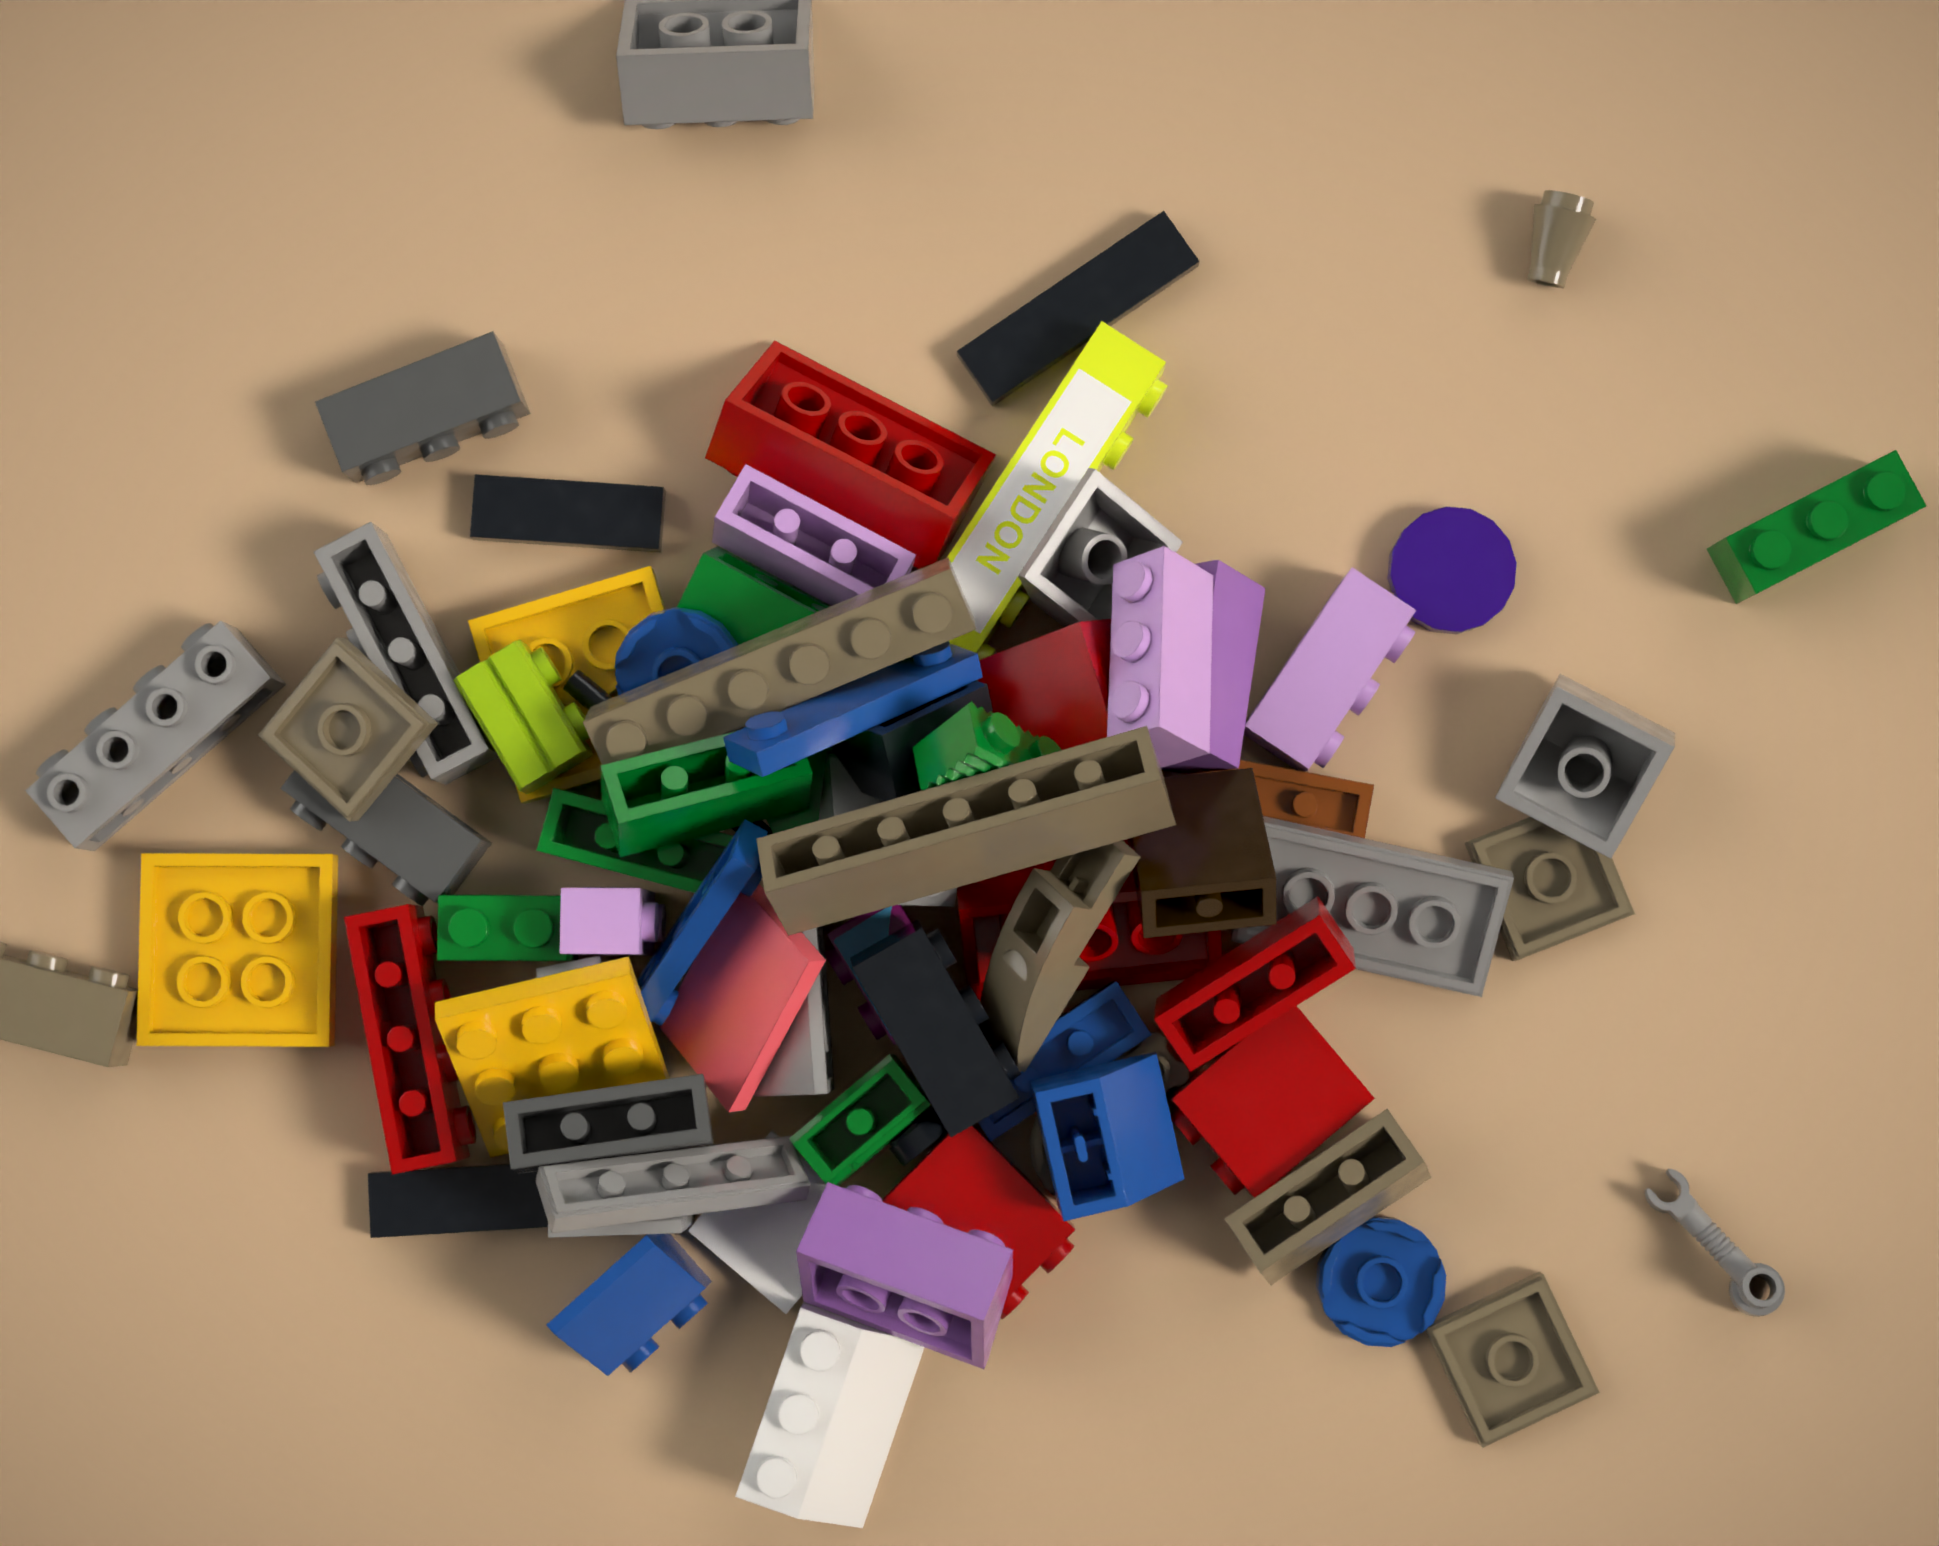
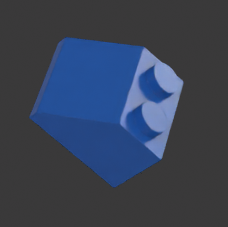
(632, 1302)

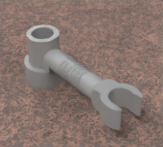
(1730, 1257)

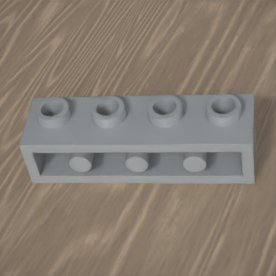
(402, 641)
(154, 735)

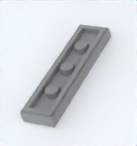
(671, 1183)

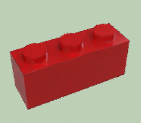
(1254, 984)

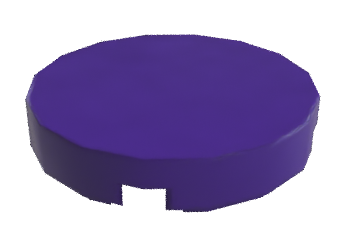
(1452, 569)

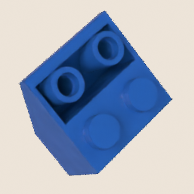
(1107, 1135)

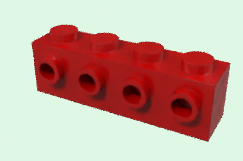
(406, 1051)

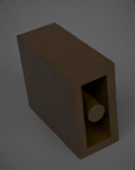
(1212, 864)

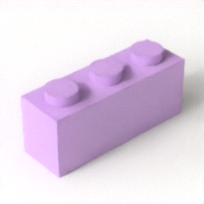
(804, 540)
(1162, 653)
(1330, 672)

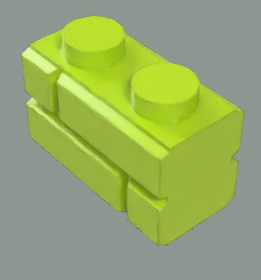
(524, 715)

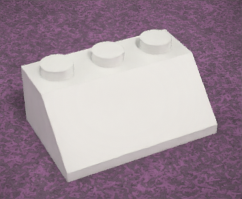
(829, 1419)

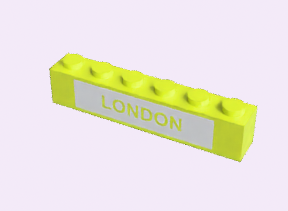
(1074, 432)

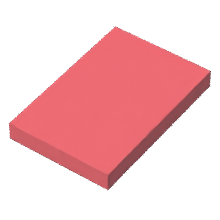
(741, 998)

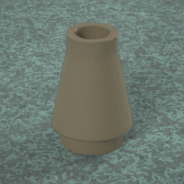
(1558, 235)

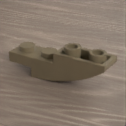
(1041, 942)

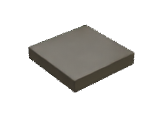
(347, 729)
(1556, 887)
(1511, 1359)

